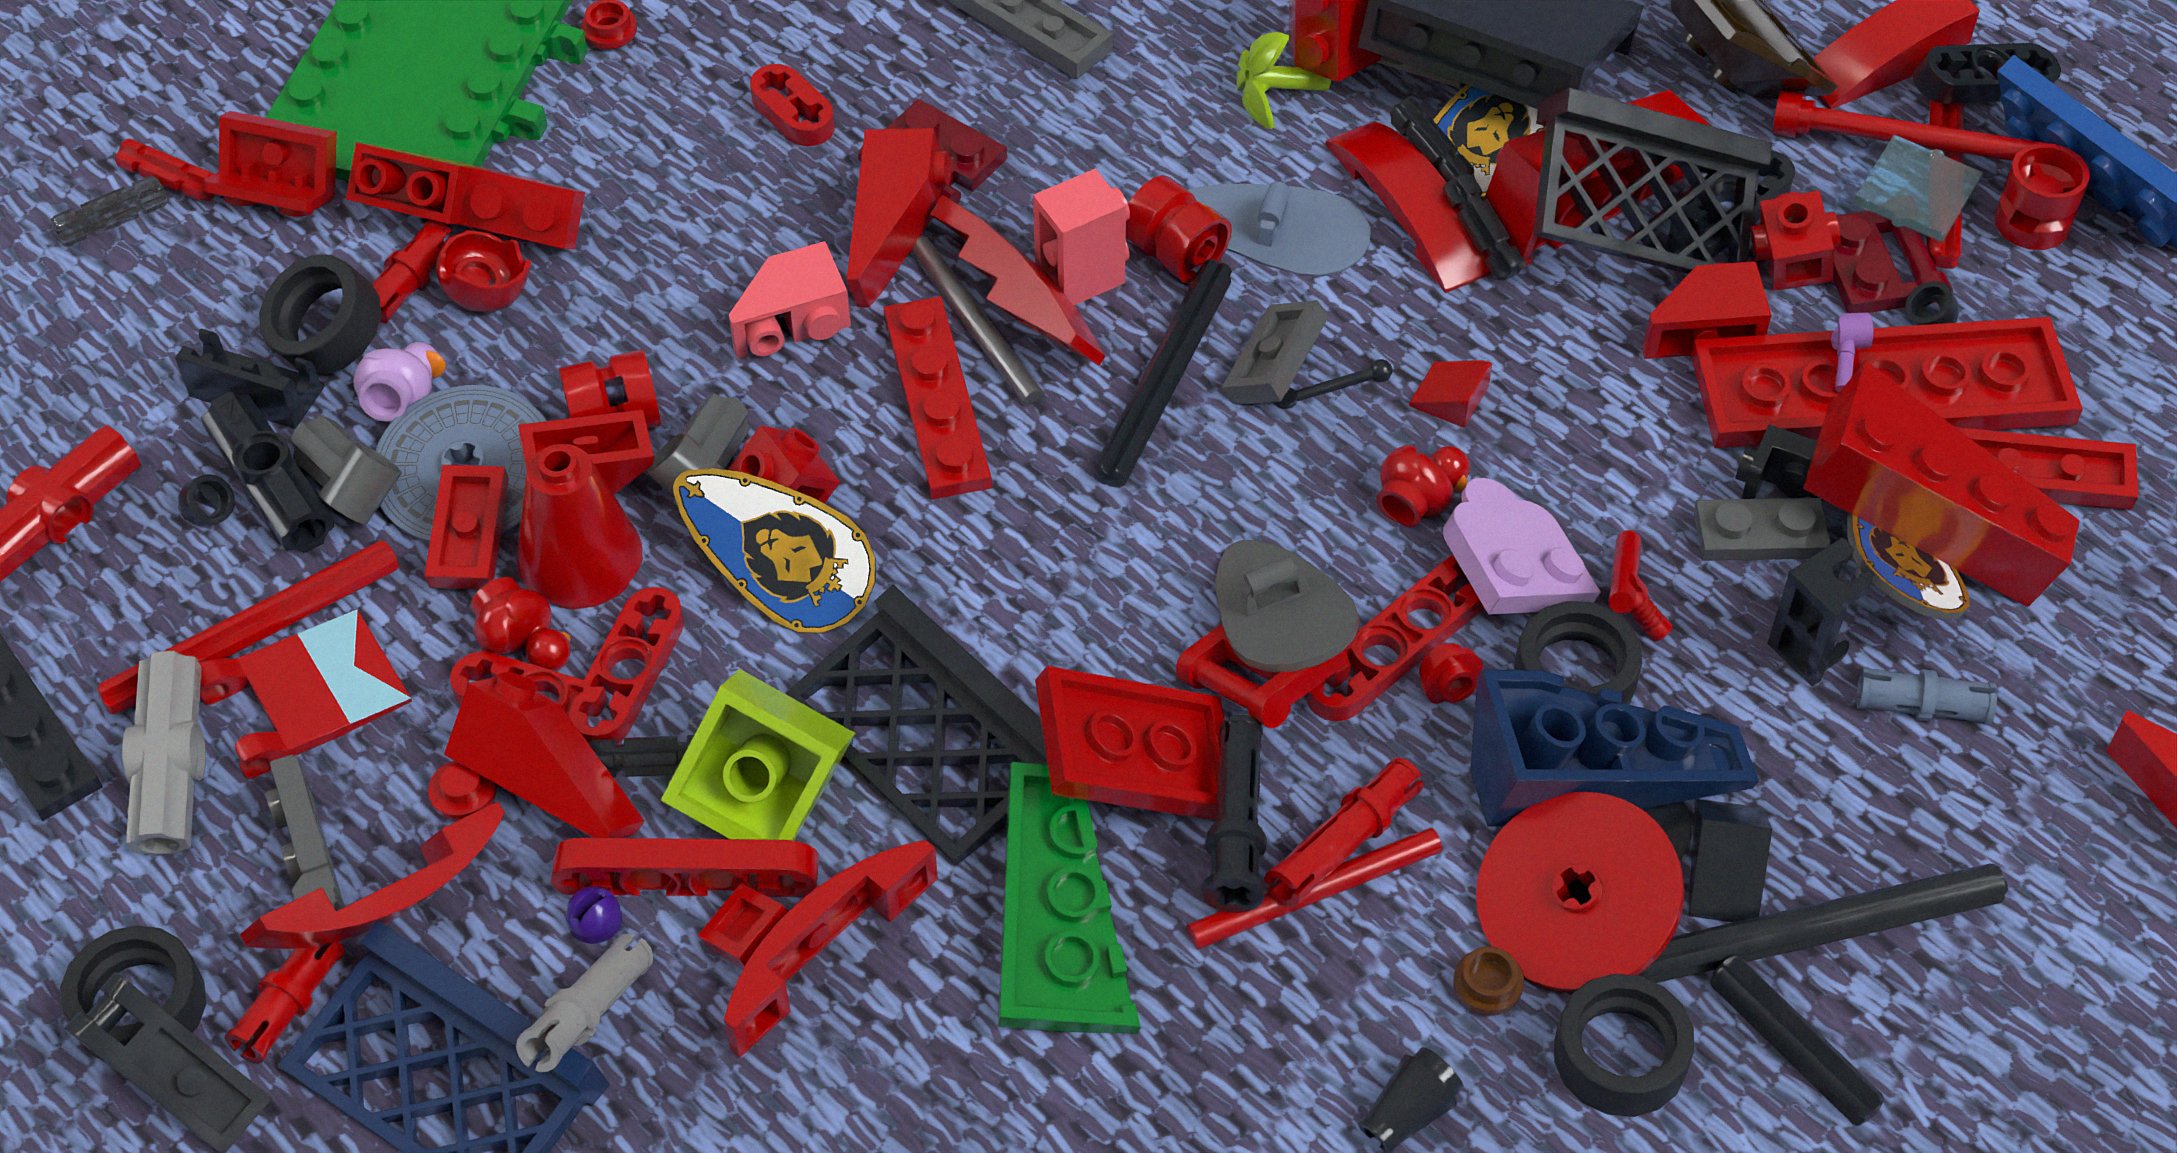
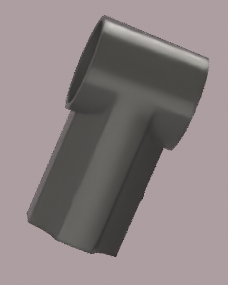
(705, 441)
(351, 473)

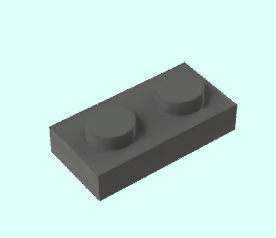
(1275, 352)
(1761, 528)

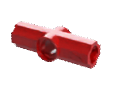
(53, 501)

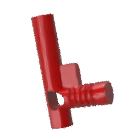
(1629, 593)

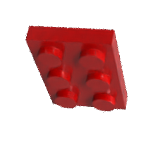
(1130, 742)

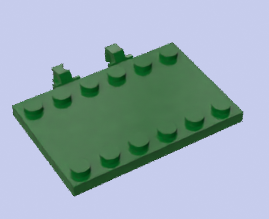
(428, 75)

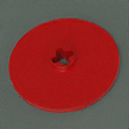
(1588, 839)

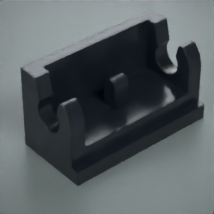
(277, 391)
(1814, 611)

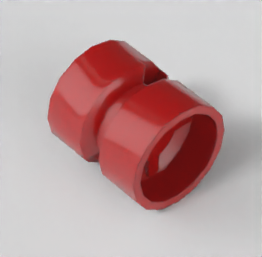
(2041, 196)
(1176, 227)
(586, 386)

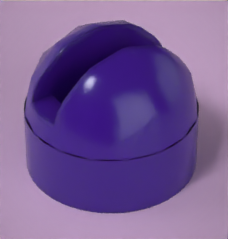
(598, 920)

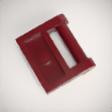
(1866, 270)

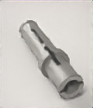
(577, 1010)

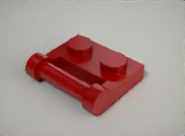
(1267, 703)

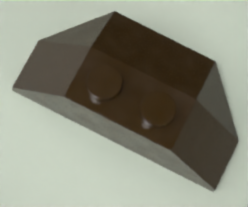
(1750, 48)

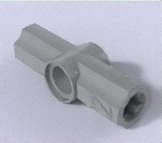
(164, 754)

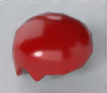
(470, 263)

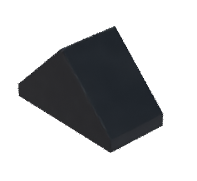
(1728, 860)

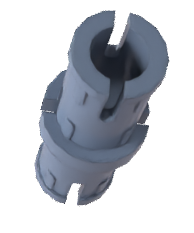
(1926, 695)

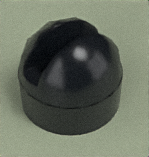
(1927, 294)
(209, 491)

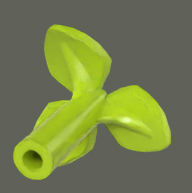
(1259, 74)

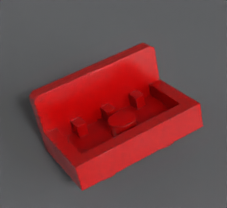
(274, 164)

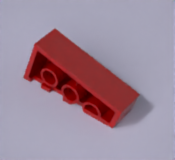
(1518, 170)
(1937, 489)

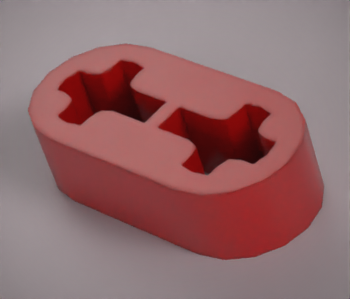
(799, 98)

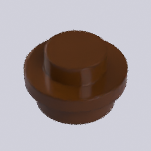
(1488, 981)

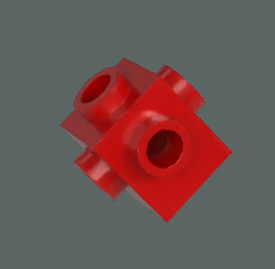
(1796, 239)
(788, 460)

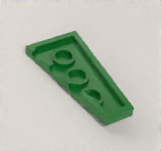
(1057, 924)

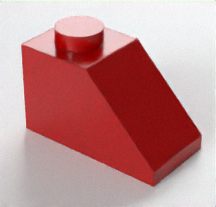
(1708, 304)

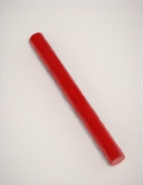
(1344, 877)

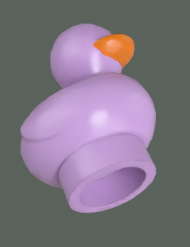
(396, 378)

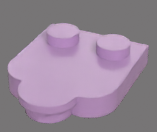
(1514, 552)

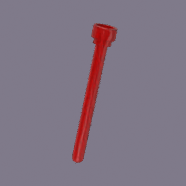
(1799, 115)

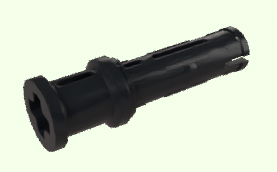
(1236, 837)

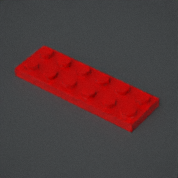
(1963, 371)

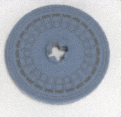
(450, 430)

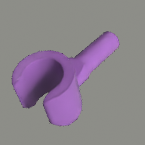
(1852, 333)

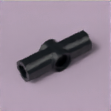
(267, 472)

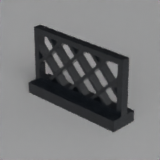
(1645, 136)
(958, 678)

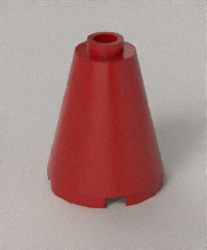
(574, 532)

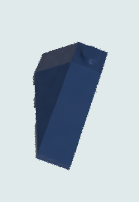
(1556, 740)

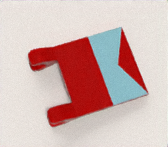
(308, 688)

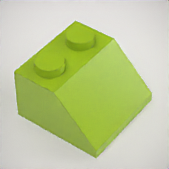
(756, 762)

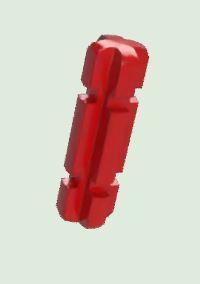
(166, 168)

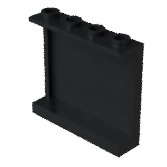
(1503, 45)

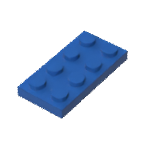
(2118, 168)

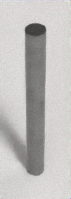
(976, 322)

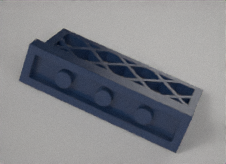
(464, 1010)

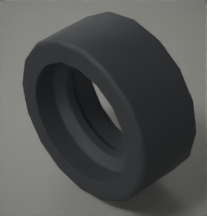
(295, 292)
(1589, 624)
(131, 948)
(1602, 1088)

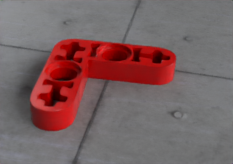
(588, 696)

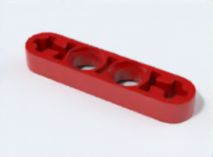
(1398, 633)
(685, 866)

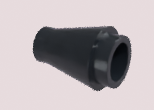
(1413, 1097)

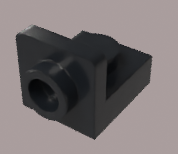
(1780, 460)

